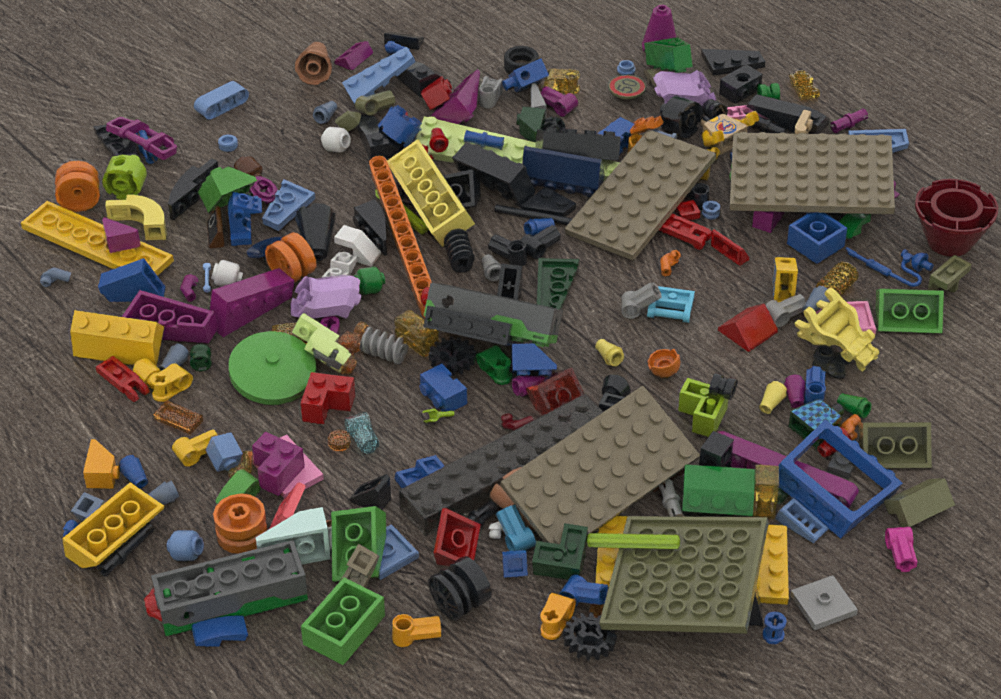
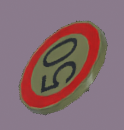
(627, 87)

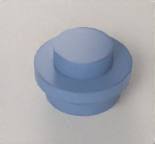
(626, 68)

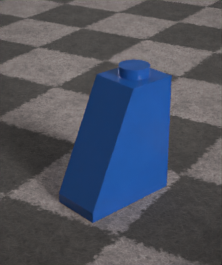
(126, 281)

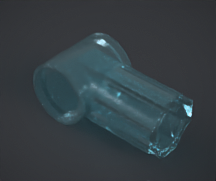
(361, 429)

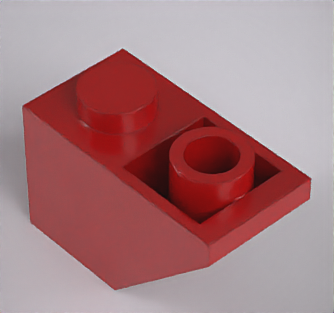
(437, 92)

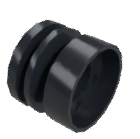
(460, 588)

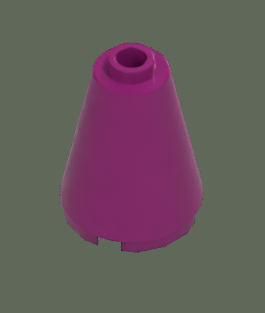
(660, 25)

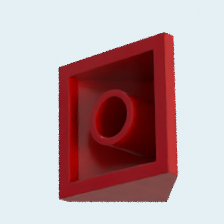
(750, 327)
(455, 538)

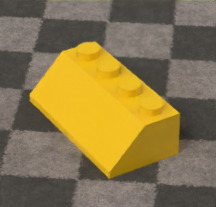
(106, 336)
(110, 526)

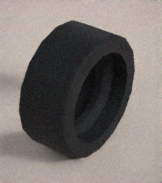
(518, 53)

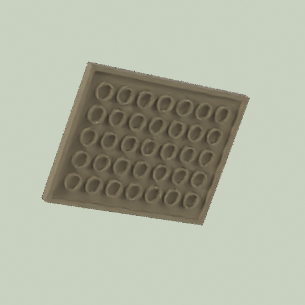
(812, 173)

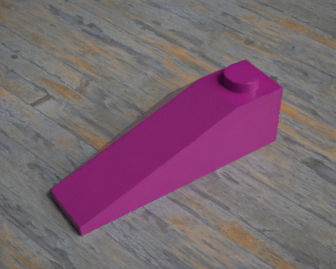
(462, 101)

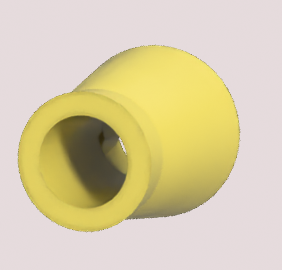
(610, 353)
(773, 395)

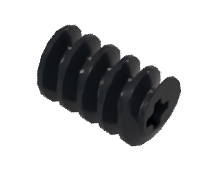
(459, 250)

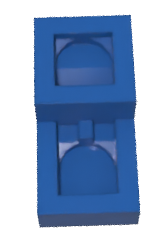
(422, 468)
(214, 630)

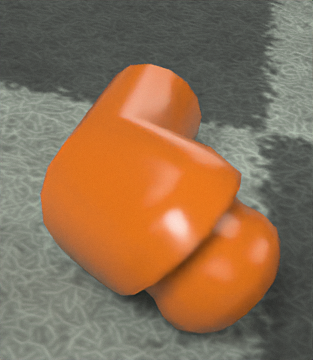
(668, 261)
(850, 424)

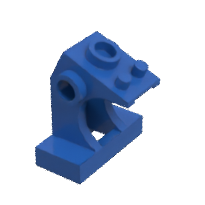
(239, 213)

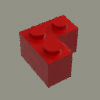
(326, 393)

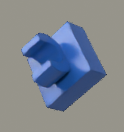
(514, 563)

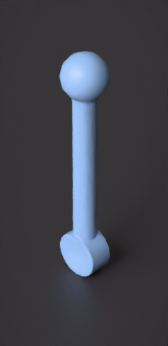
(206, 267)

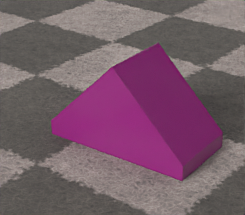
(120, 236)

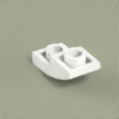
(341, 264)

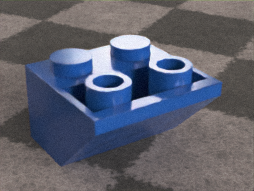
(530, 358)

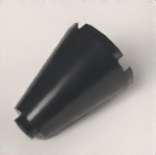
(316, 227)

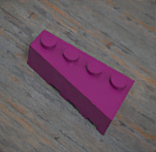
(179, 319)

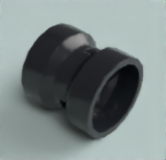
(713, 108)
(723, 386)

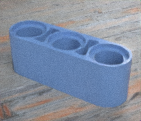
(221, 100)

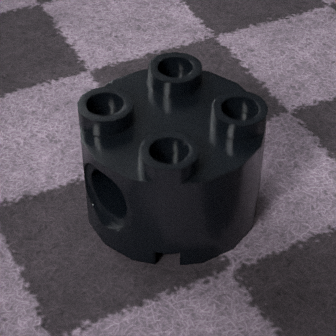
(681, 116)

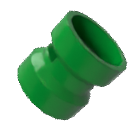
(771, 91)

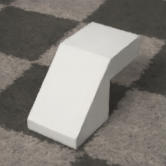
(360, 243)

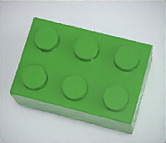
(343, 621)

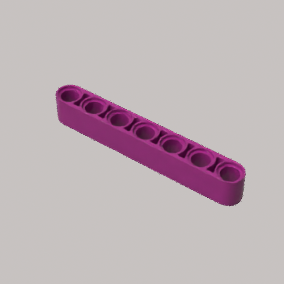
(749, 454)

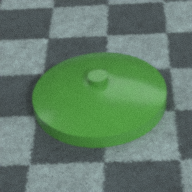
(271, 367)

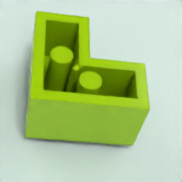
(706, 408)

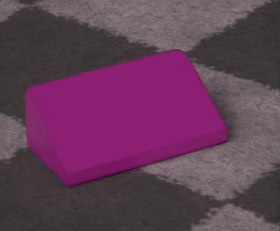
(354, 55)

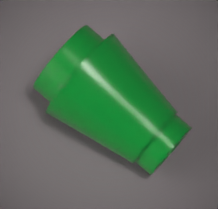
(855, 404)

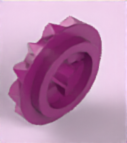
(261, 184)

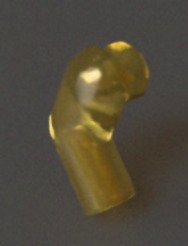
(246, 463)

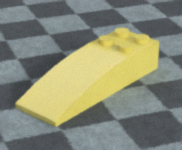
(429, 191)

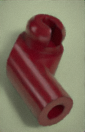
(510, 424)

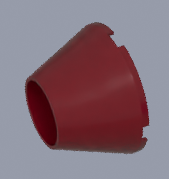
(955, 215)

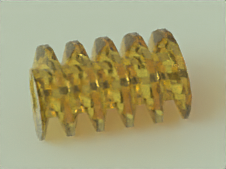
(840, 277)

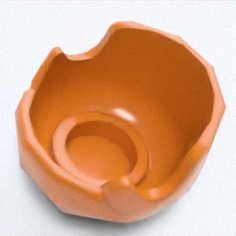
(664, 363)

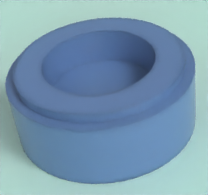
(227, 143)

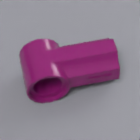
(562, 103)

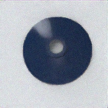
(259, 248)

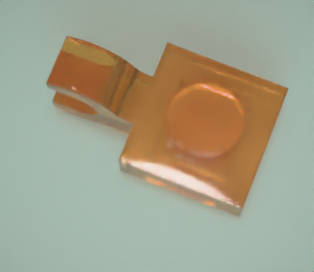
(352, 341)

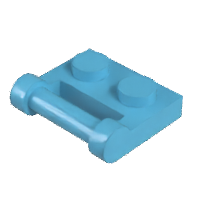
(673, 299)

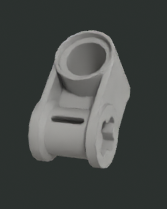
(490, 92)

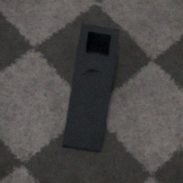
(371, 220)

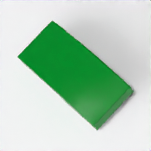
(854, 223)

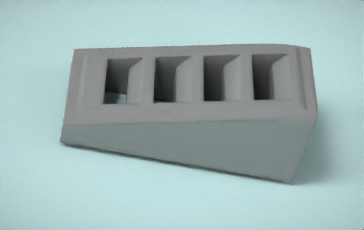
(536, 98)

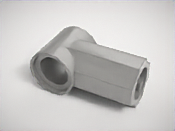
(636, 300)
(785, 309)

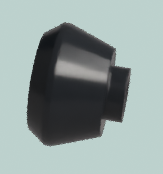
(616, 385)

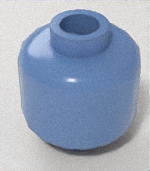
(185, 545)

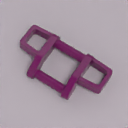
(152, 145)

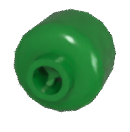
(370, 280)

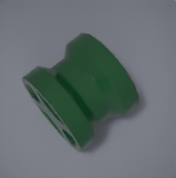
(200, 357)

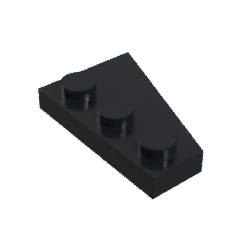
(728, 61)
(114, 143)

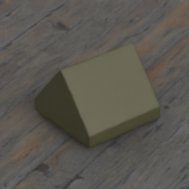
(348, 120)

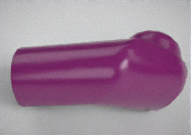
(186, 287)

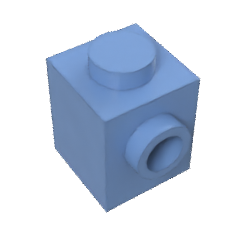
(224, 452)

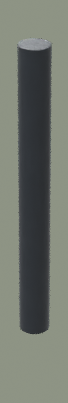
(531, 214)

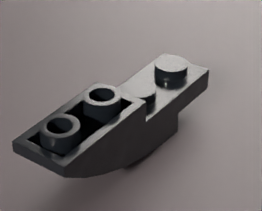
(186, 188)

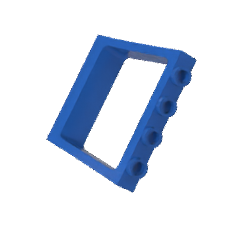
(819, 500)

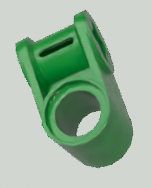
(495, 364)

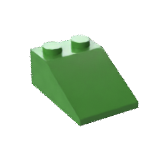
(355, 527)

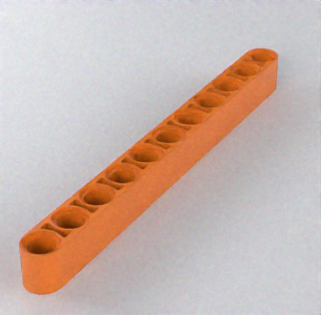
(400, 228)

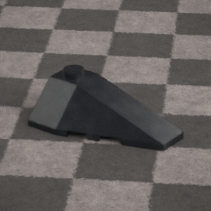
(418, 77)
(787, 113)
(375, 140)
(464, 184)

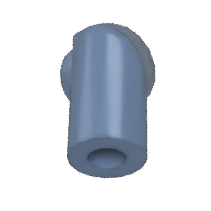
(52, 275)

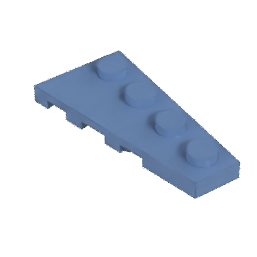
(378, 74)

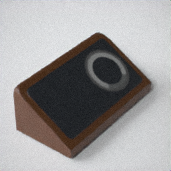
(215, 229)

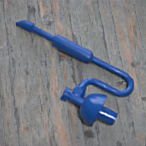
(918, 262)

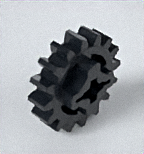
(453, 354)
(589, 637)

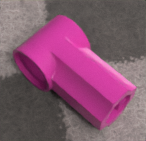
(901, 544)

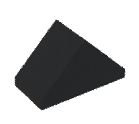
(510, 281)
(373, 493)

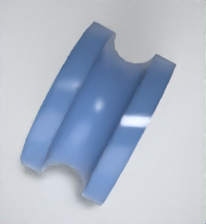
(711, 210)

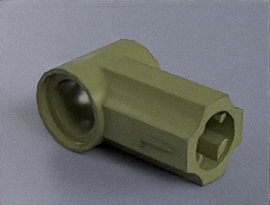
(375, 102)

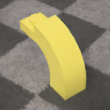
(141, 210)

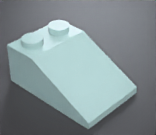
(307, 530)

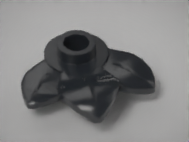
(830, 361)

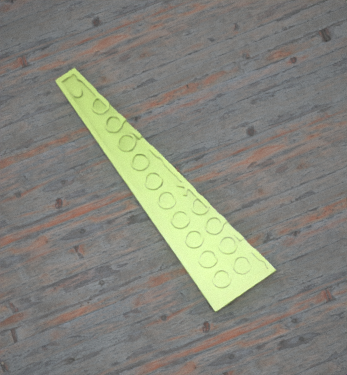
(512, 147)

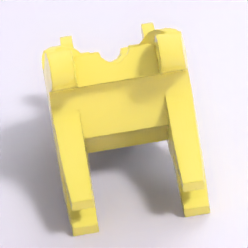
(838, 326)

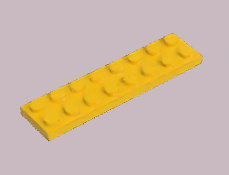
(88, 238)

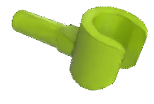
(435, 415)

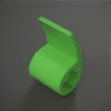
(240, 483)

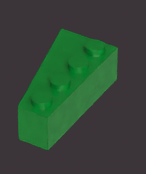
(669, 54)

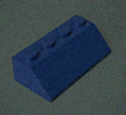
(563, 171)

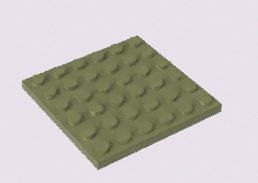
(691, 588)

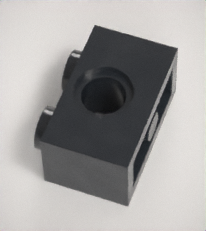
(740, 84)

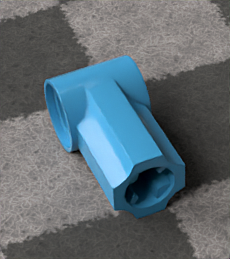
(517, 535)

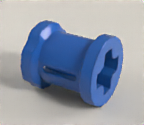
(770, 627)

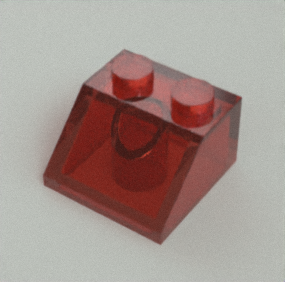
(554, 391)

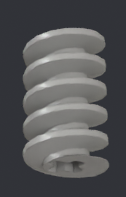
(381, 346)

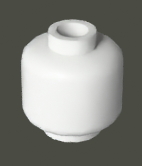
(335, 139)
(226, 273)

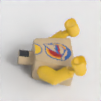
(719, 130)

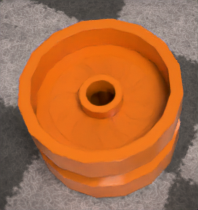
(77, 186)
(292, 256)
(239, 522)

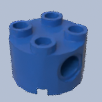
(400, 126)

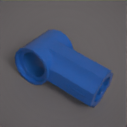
(814, 385)
(584, 591)

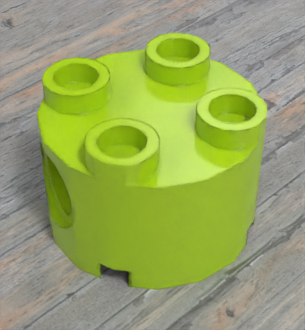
(124, 176)

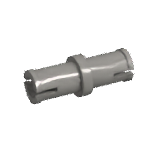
(671, 500)

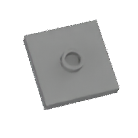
(823, 602)

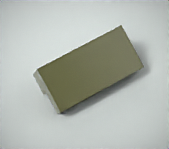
(920, 502)

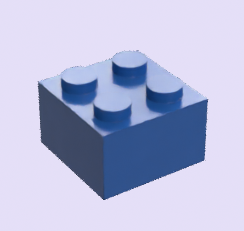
(816, 236)

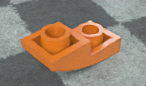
(642, 125)

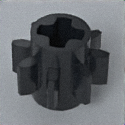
(554, 123)

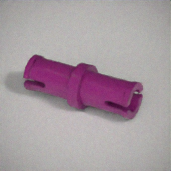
(849, 120)

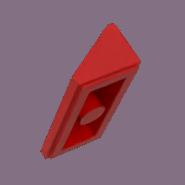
(728, 248)

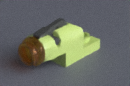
(323, 345)

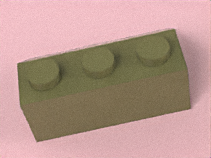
(897, 443)

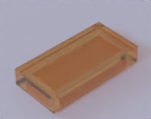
(178, 417)

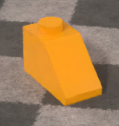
(100, 467)

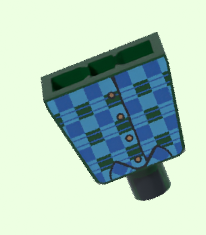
(811, 415)

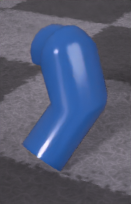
(392, 47)

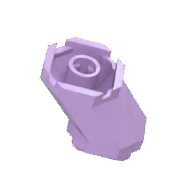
(691, 86)
(326, 296)

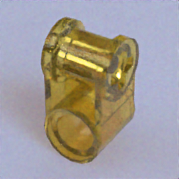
(562, 80)

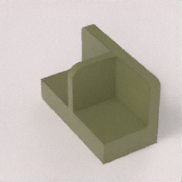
(949, 274)

